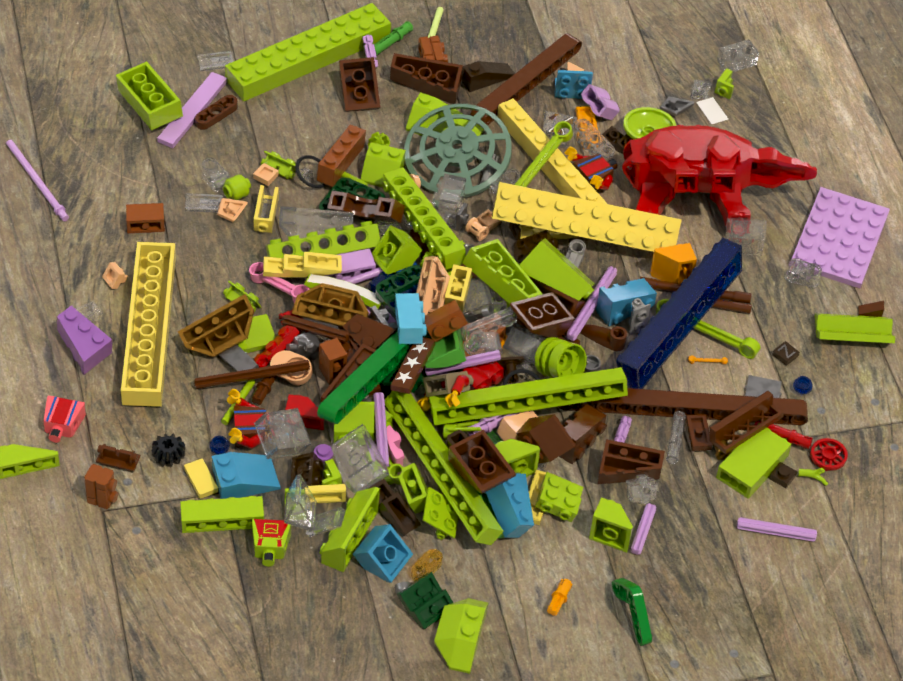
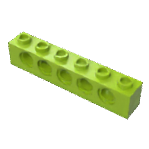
(370, 239)

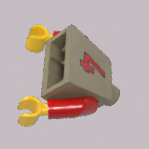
(444, 384)

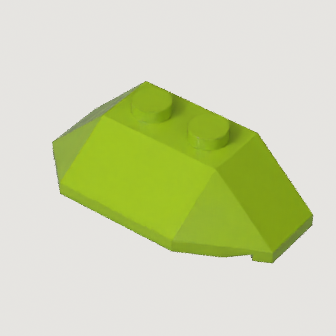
(460, 633)

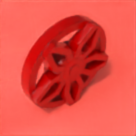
(829, 454)

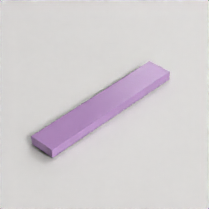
(199, 101)

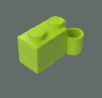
(412, 484)

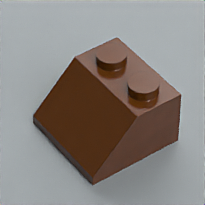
(547, 434)

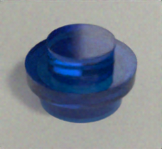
(803, 385)
(219, 445)

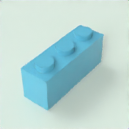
(410, 318)

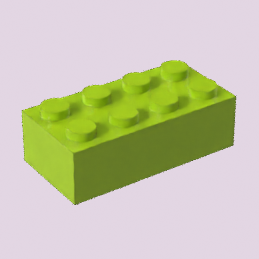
(149, 95)

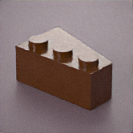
(583, 431)
(625, 461)

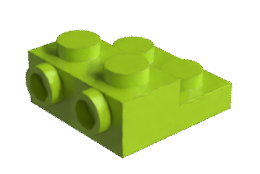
(559, 497)

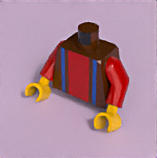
(593, 168)
(244, 418)

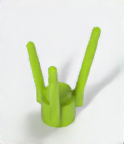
(450, 428)

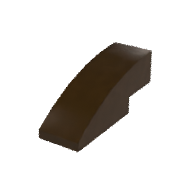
(395, 509)

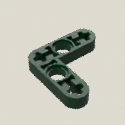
(352, 187)
(404, 275)

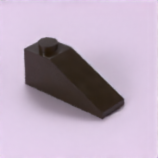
(483, 74)

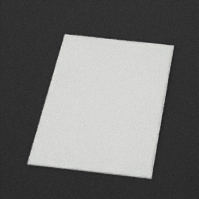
(712, 110)

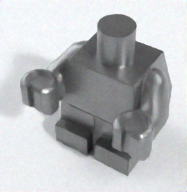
(305, 345)

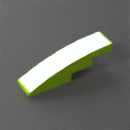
(368, 297)

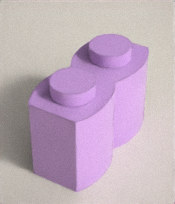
(600, 102)

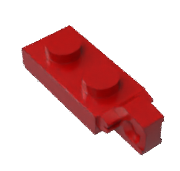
(284, 337)

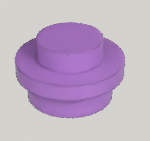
(323, 452)

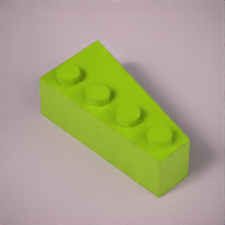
(500, 271)

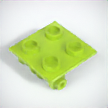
(440, 514)

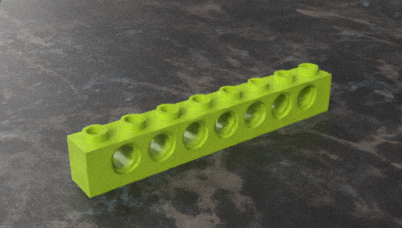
(424, 218)

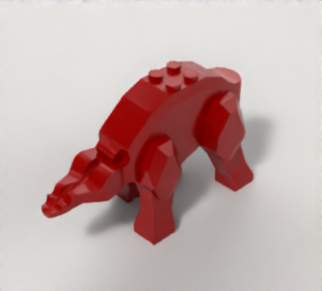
(705, 162)

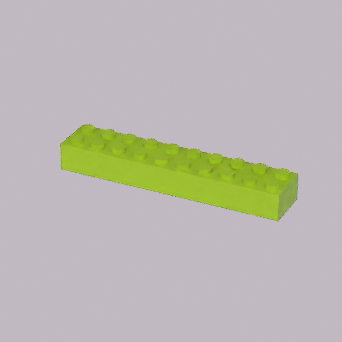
(306, 52)

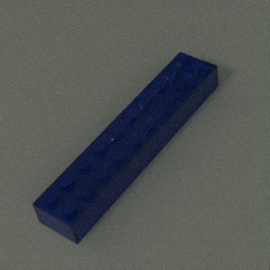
(681, 313)

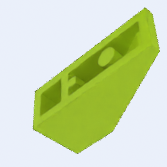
(24, 459)

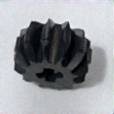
(168, 449)

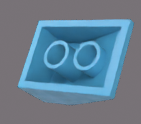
(243, 474)

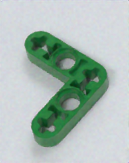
(633, 595)

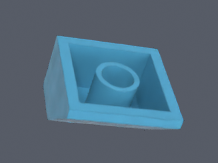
(383, 553)

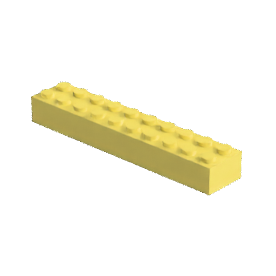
(584, 218)
(148, 324)

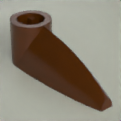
(610, 338)

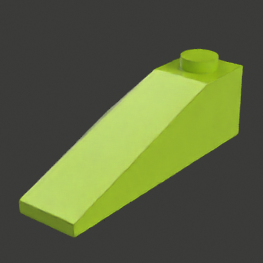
(427, 103)

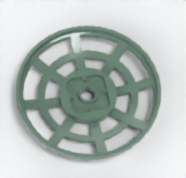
(463, 155)

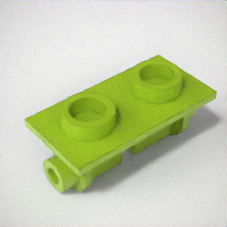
(286, 167)
(237, 290)

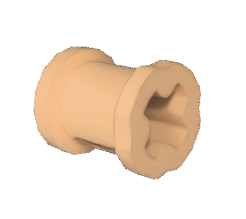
(477, 229)

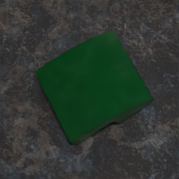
(425, 600)

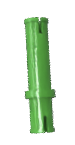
(396, 35)

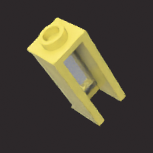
(265, 210)

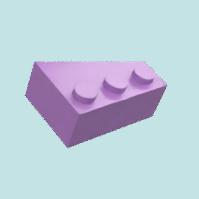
(83, 338)

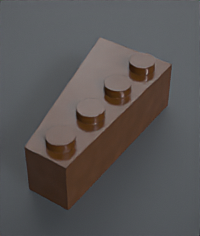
(427, 76)

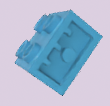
(572, 83)

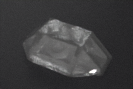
(303, 220)

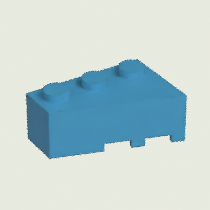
(616, 302)
(512, 506)

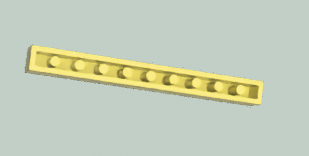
(533, 141)

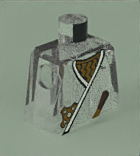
(551, 119)

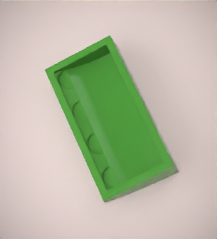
(447, 351)

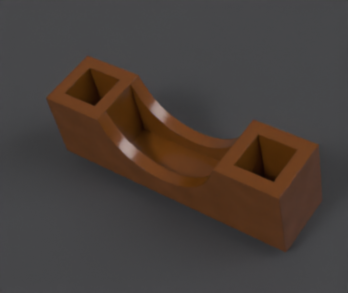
(382, 209)

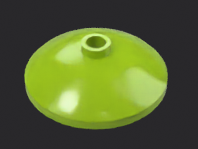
(645, 120)

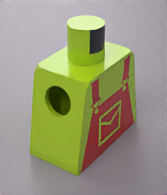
(270, 539)

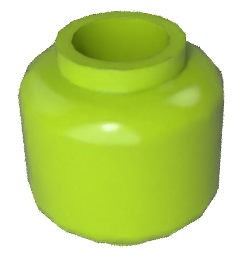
(236, 187)

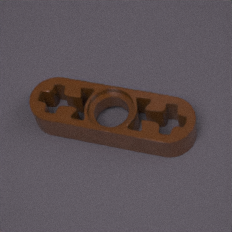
(206, 118)

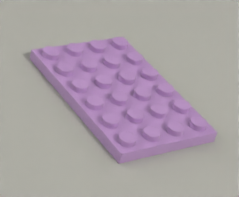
(841, 236)

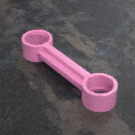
(277, 282)

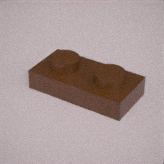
(698, 432)

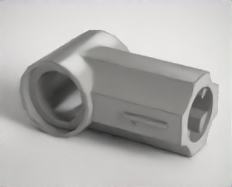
(576, 252)

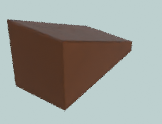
(872, 309)

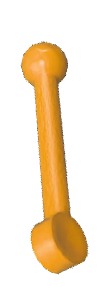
(692, 359)

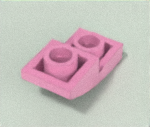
(394, 450)

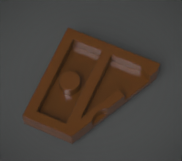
(368, 331)

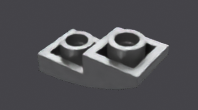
(238, 359)

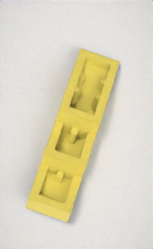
(303, 265)

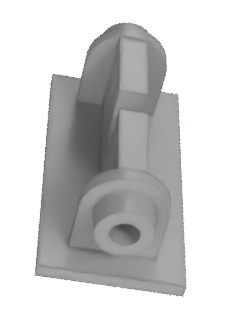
(639, 316)

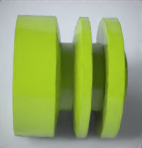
(560, 358)

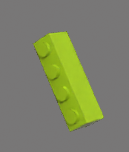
(220, 514)

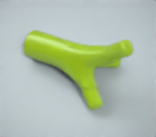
(813, 474)

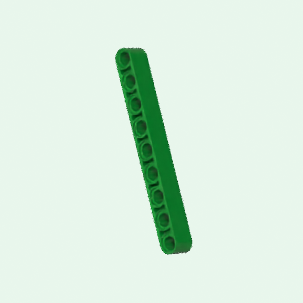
(363, 380)

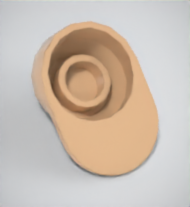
(295, 378)

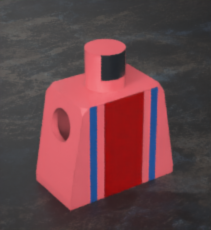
(62, 417)

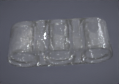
(592, 134)

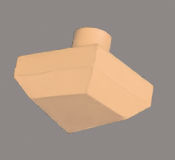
(230, 208)

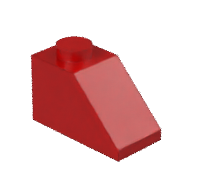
(307, 410)

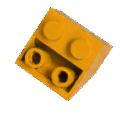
(673, 263)

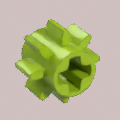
(378, 138)

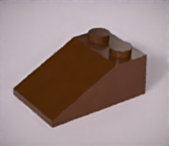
(359, 84)
(544, 315)
(480, 462)

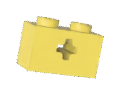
(458, 285)

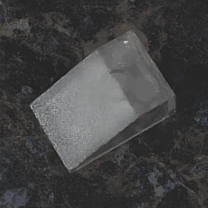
(359, 460)

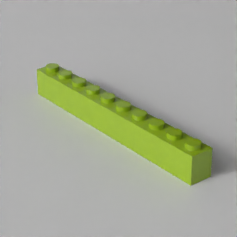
(530, 396)
(434, 455)

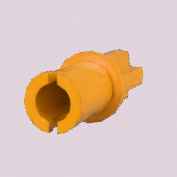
(559, 596)

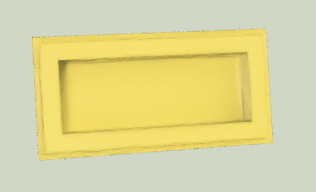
(201, 478)
(329, 493)

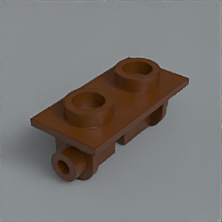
(117, 458)

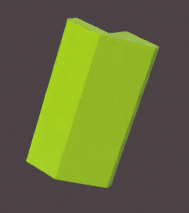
(854, 328)

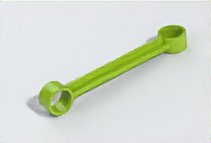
(545, 154)
(740, 344)

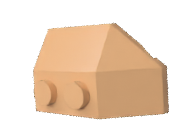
(432, 284)

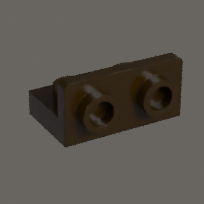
(309, 467)

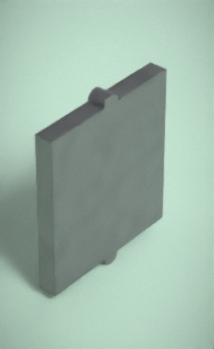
(759, 385)

